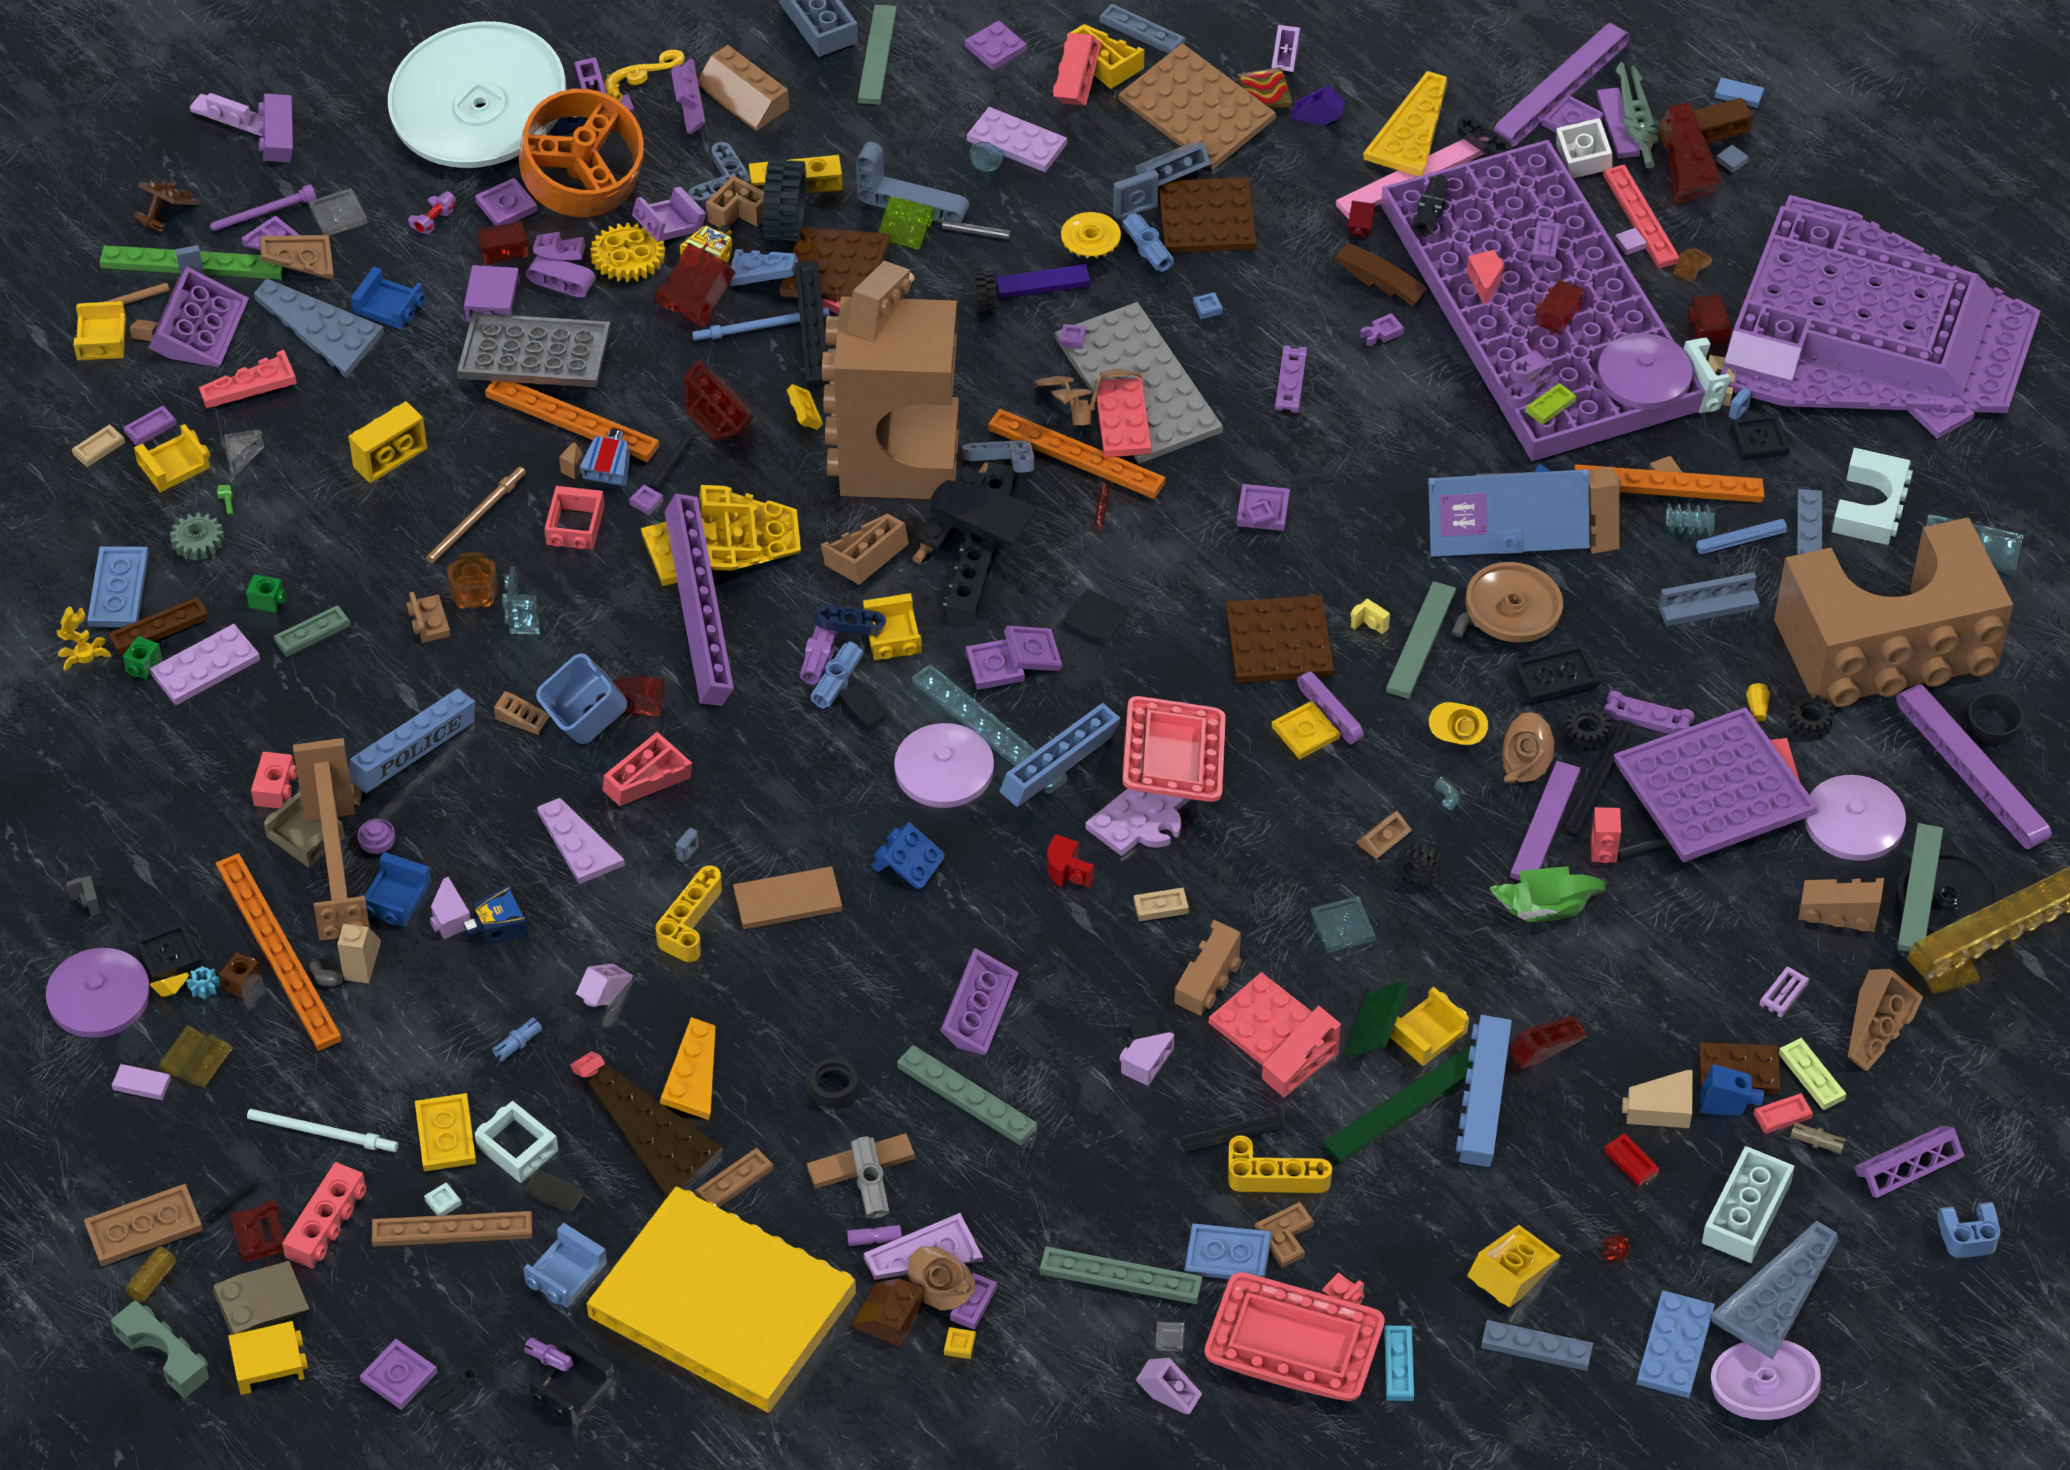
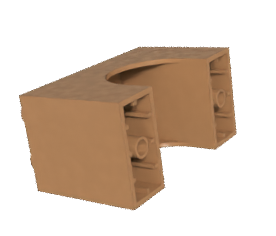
(893, 402)
(1874, 644)

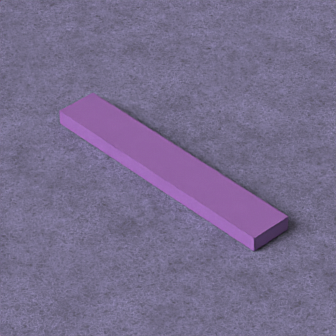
(1546, 818)

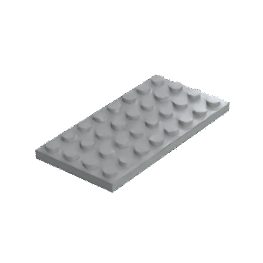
(1172, 402)

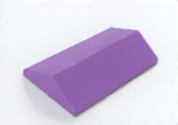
(978, 1003)

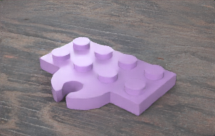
(1137, 818)

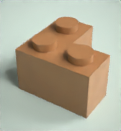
(735, 201)

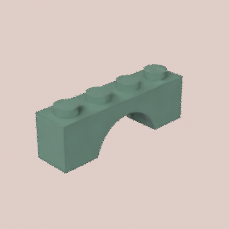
(139, 1328)

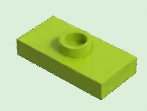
(1551, 403)

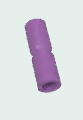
(870, 1236)

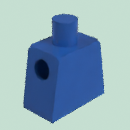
(1727, 1092)

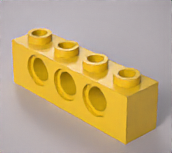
(822, 174)

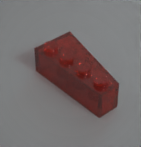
(1689, 156)

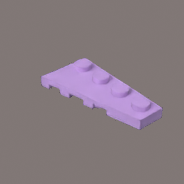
(578, 843)
(948, 1234)

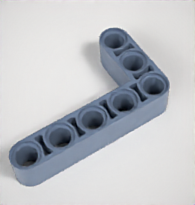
(876, 188)

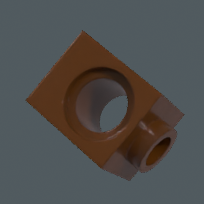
(233, 979)

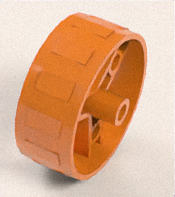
(602, 190)

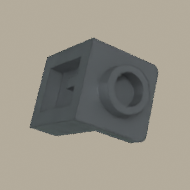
(84, 889)

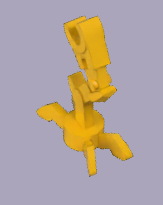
(83, 651)

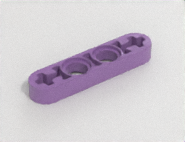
(1331, 707)

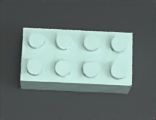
(1748, 1204)

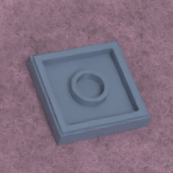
(1135, 194)

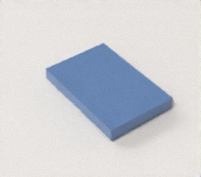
(1227, 1251)

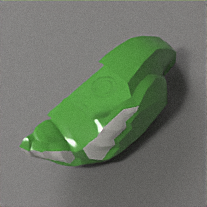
(1548, 894)

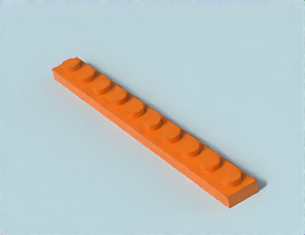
(278, 952)

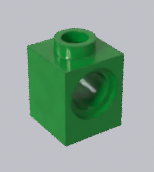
(265, 593)
(141, 657)

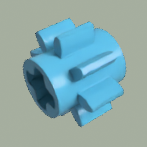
(203, 982)

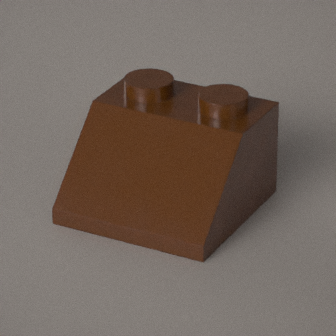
(890, 1310)

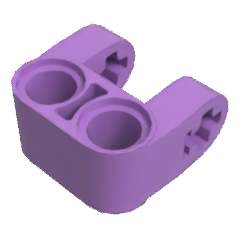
(1532, 379)

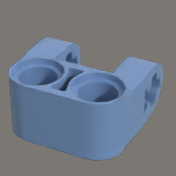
(1971, 1232)

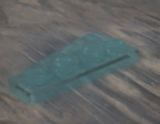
(2000, 545)

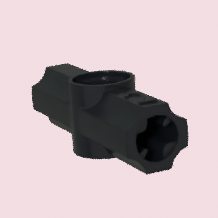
(1431, 205)

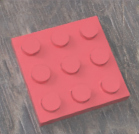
(1259, 1017)

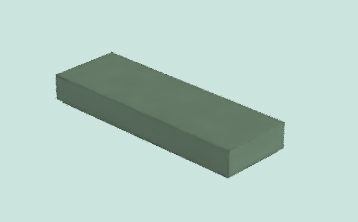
(312, 630)

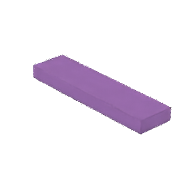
(1612, 107)

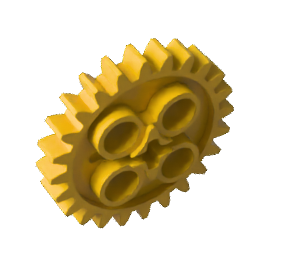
(627, 252)

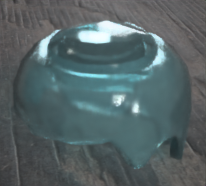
(986, 156)

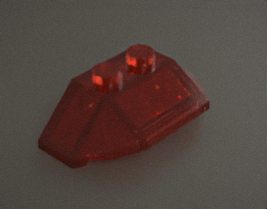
(714, 403)

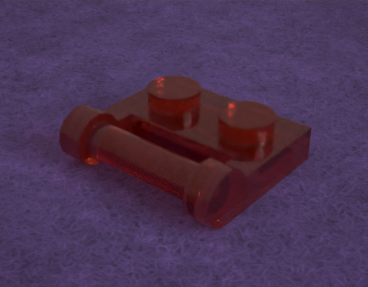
(251, 1235)

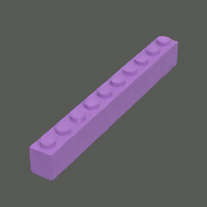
(698, 600)

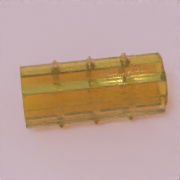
(150, 1274)

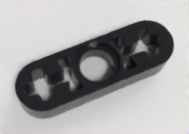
(1471, 130)

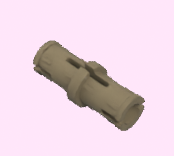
(1818, 1138)

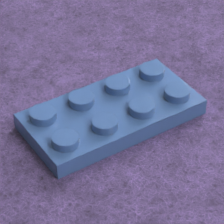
(118, 586)
(1675, 1344)

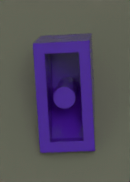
(1319, 107)

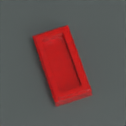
(1631, 1159)

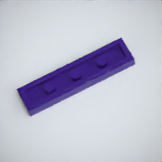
(1042, 281)

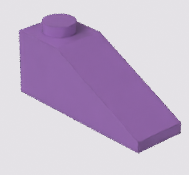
(588, 75)

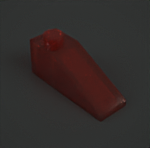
(642, 694)
(1545, 1040)

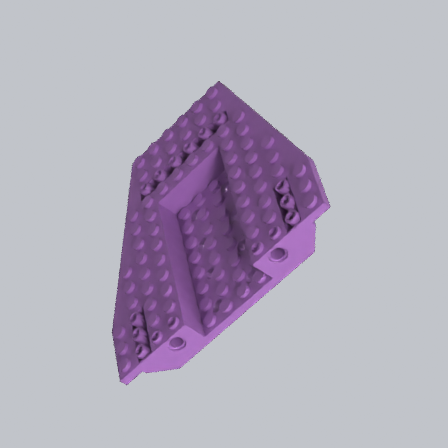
(1800, 354)

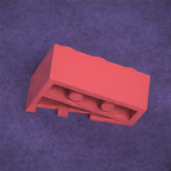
(1303, 1052)

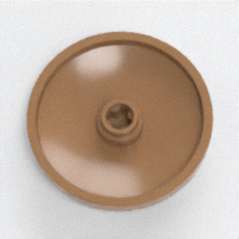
(1514, 602)

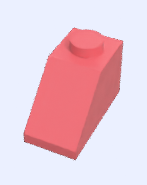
(1485, 273)

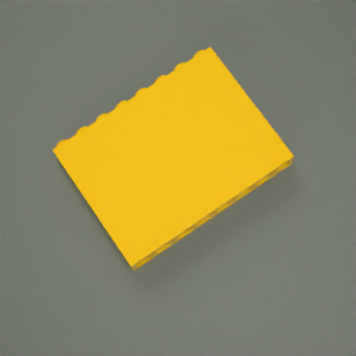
(722, 1298)

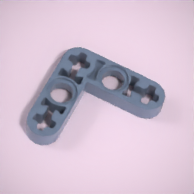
(702, 190)
(1018, 451)

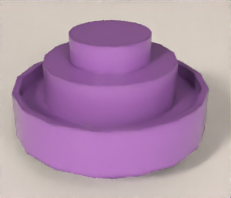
(376, 836)

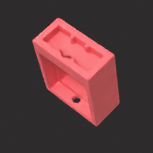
(567, 499)

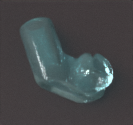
(1450, 793)

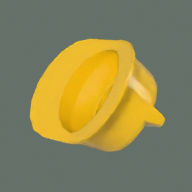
(1458, 723)

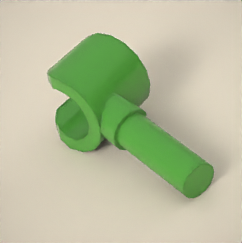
(225, 492)

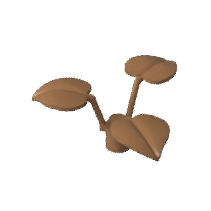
(1080, 408)

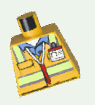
(712, 241)

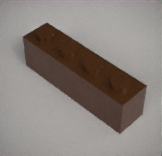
(1719, 121)

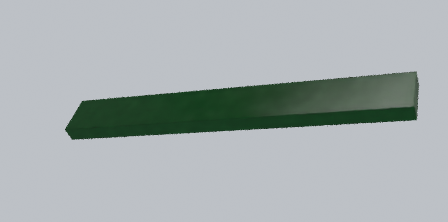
(1399, 1107)

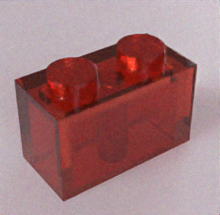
(502, 242)
(1559, 306)
(1710, 319)

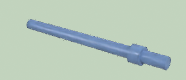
(717, 332)

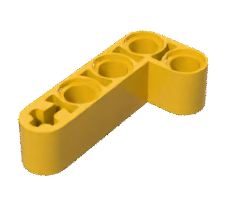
(676, 926)
(1312, 1173)

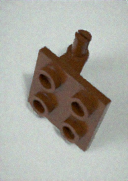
(162, 193)

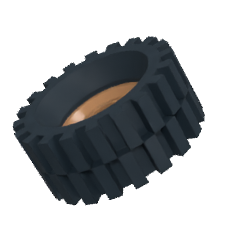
(784, 200)

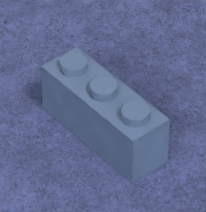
(1176, 162)

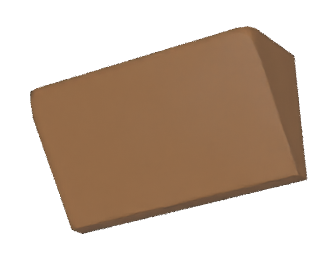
(1384, 835)

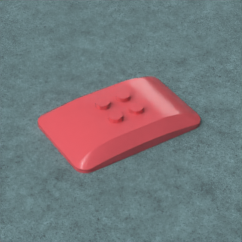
(1174, 749)
(1294, 1337)

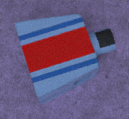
(607, 459)

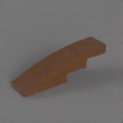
(1383, 274)

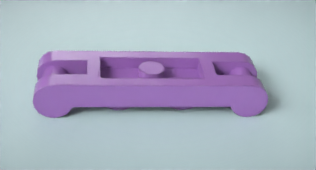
(1291, 379)
(1647, 714)

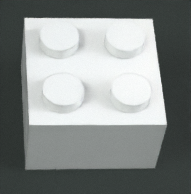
(1584, 148)

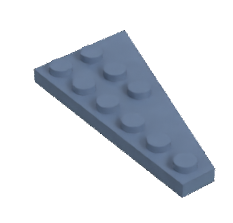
(323, 327)
(1772, 1298)

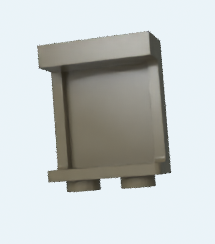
(295, 835)

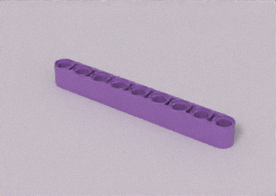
(1562, 82)
(1974, 766)

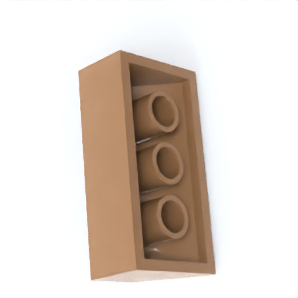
(743, 88)

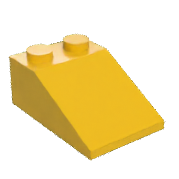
(1512, 1265)

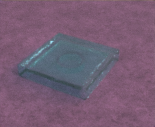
(1343, 924)

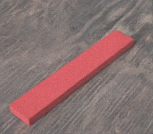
(1641, 216)

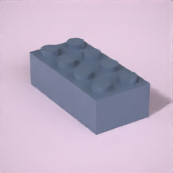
(823, 23)

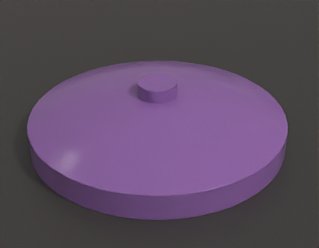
(1645, 371)
(98, 992)

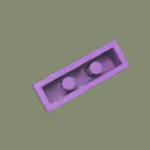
(276, 127)

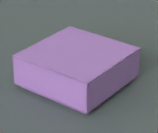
(1630, 241)

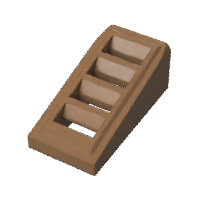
(507, 706)

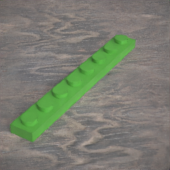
(166, 261)

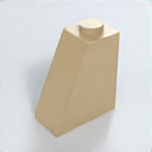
(357, 952)
(1661, 1101)

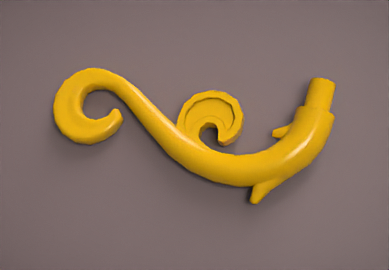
(638, 73)

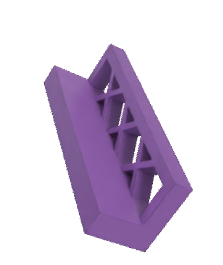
(1907, 1151)

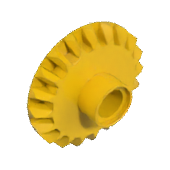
(1090, 234)

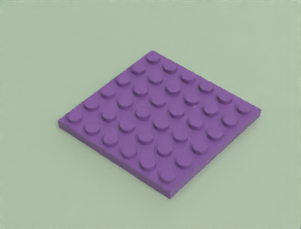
(1715, 784)

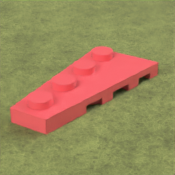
(248, 382)

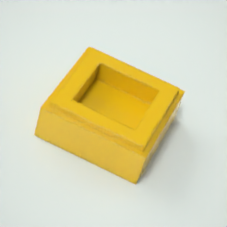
(959, 1343)

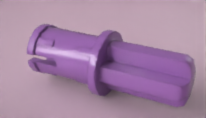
(548, 1354)

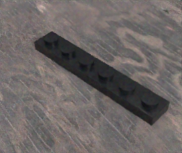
(811, 319)

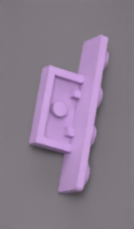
(227, 112)

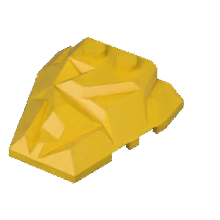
(745, 530)

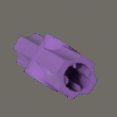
(817, 654)

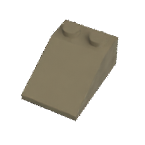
(260, 1298)

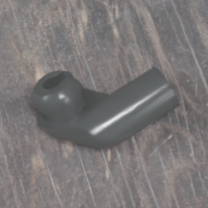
(1461, 625)
(325, 977)

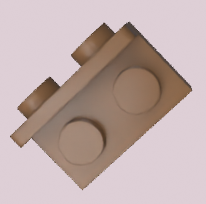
(429, 617)

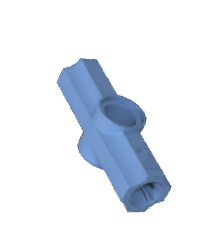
(1148, 242)
(836, 675)

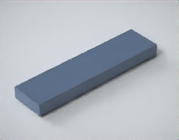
(1141, 29)

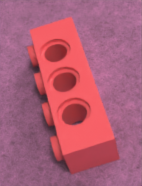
(338, 1181)

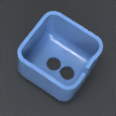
(576, 688)

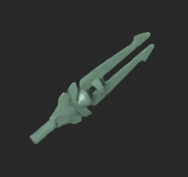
(1641, 132)

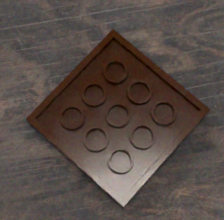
(1207, 215)
(843, 259)
(1279, 638)

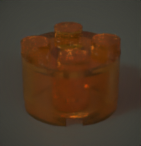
(472, 580)

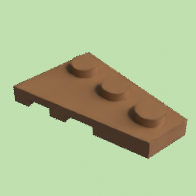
(301, 253)

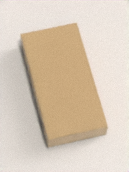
(98, 445)

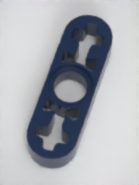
(834, 612)

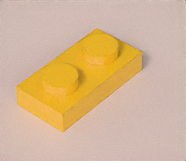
(804, 407)

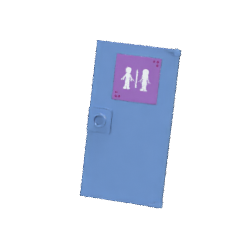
(1509, 513)

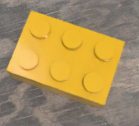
(388, 442)

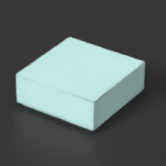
(443, 1200)

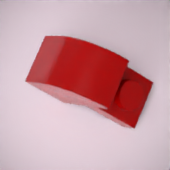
(1064, 865)

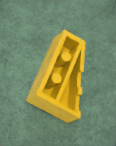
(1115, 59)

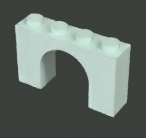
(1874, 522)

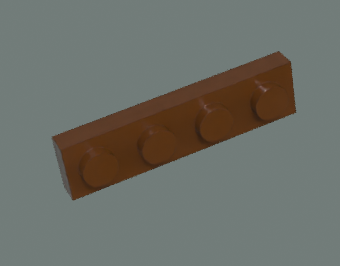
(160, 624)

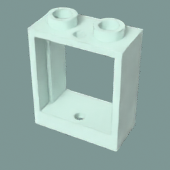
(531, 1158)

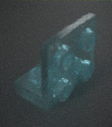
(521, 609)

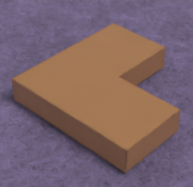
(1283, 1228)

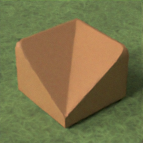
(571, 460)

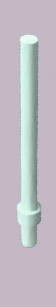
(370, 1141)

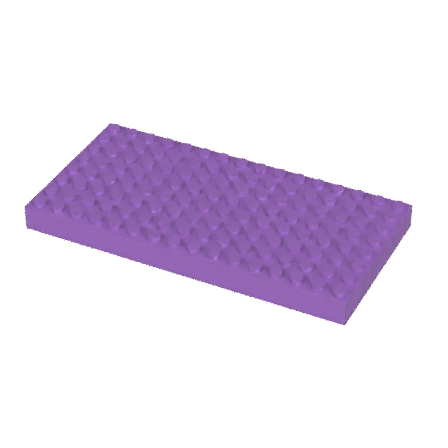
(1497, 208)

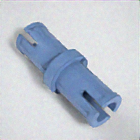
(517, 1039)

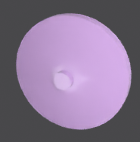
(944, 765)
(1856, 818)
(1763, 1387)

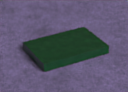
(1376, 1019)

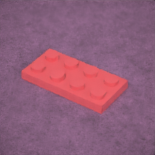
(1123, 417)

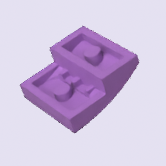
(553, 247)

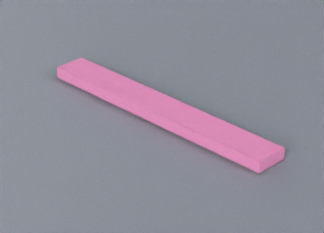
(1451, 156)

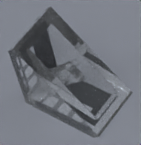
(242, 448)

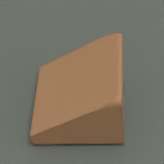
(143, 329)

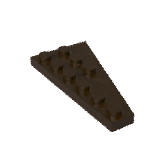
(660, 1138)

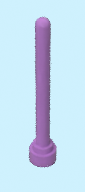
(305, 195)

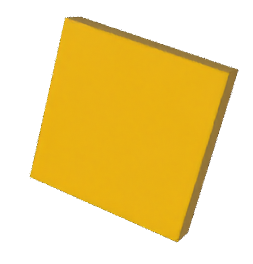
(1305, 730)

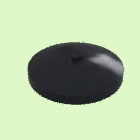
(1959, 889)

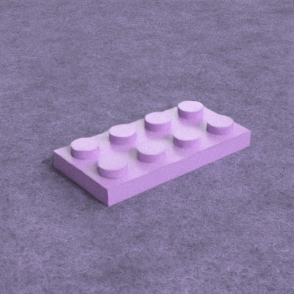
(1018, 139)
(205, 664)

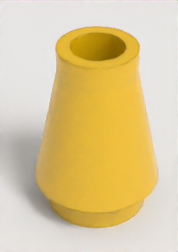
(1758, 701)

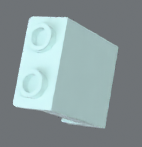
(1714, 385)

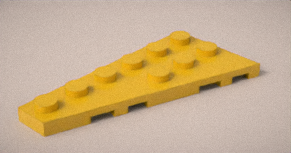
(1409, 133)

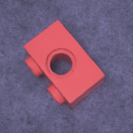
(273, 780)
(1605, 835)

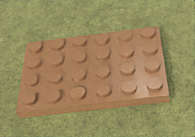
(1197, 104)

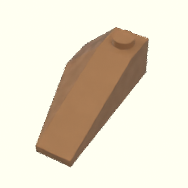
(1881, 1011)

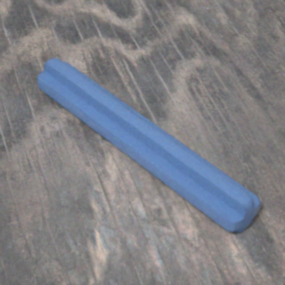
(1741, 536)

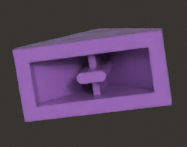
(1286, 48)

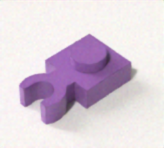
(1382, 328)

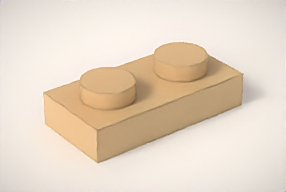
(1161, 904)

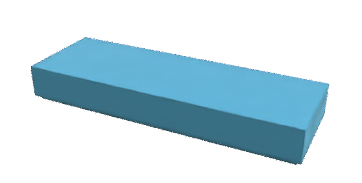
(1399, 1363)

